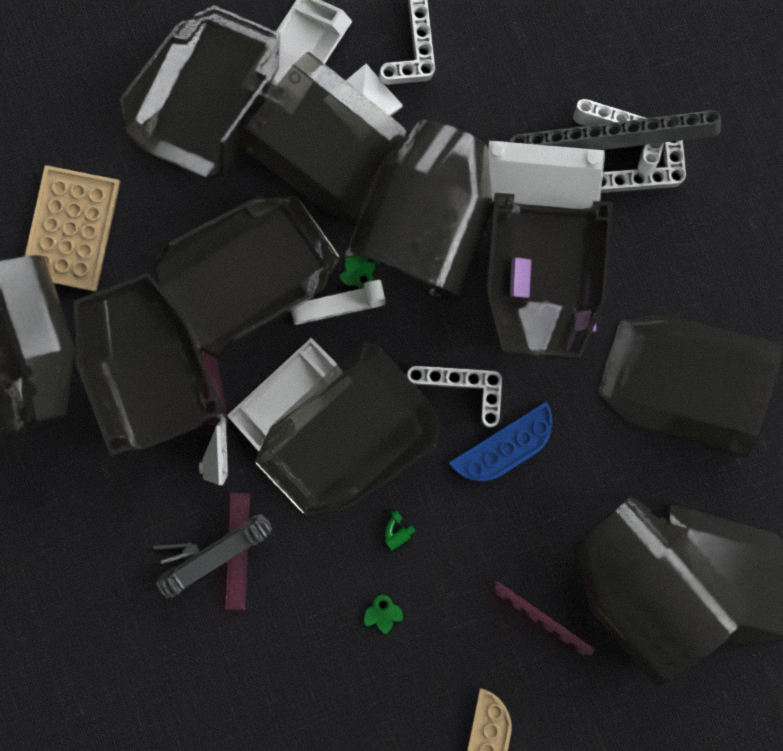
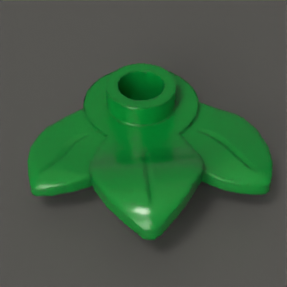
(355, 271)
(383, 616)

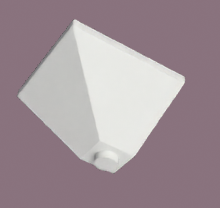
(370, 86)
(215, 461)

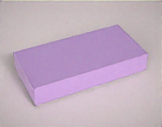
(520, 277)

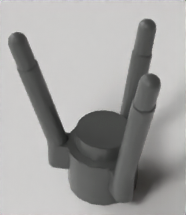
(189, 552)

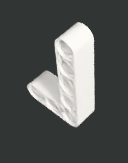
(418, 43)
(594, 113)
(647, 181)
(340, 304)
(464, 383)

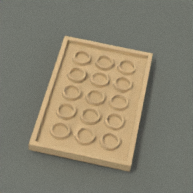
(73, 225)

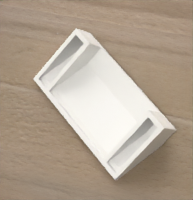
(311, 28)
(546, 174)
(281, 391)

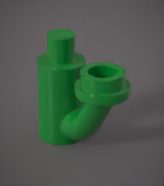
(401, 536)

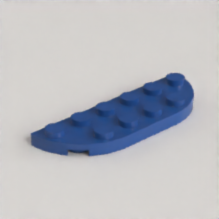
(506, 447)

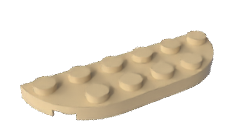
(490, 724)

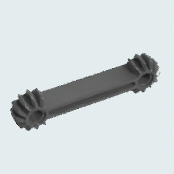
(213, 556)

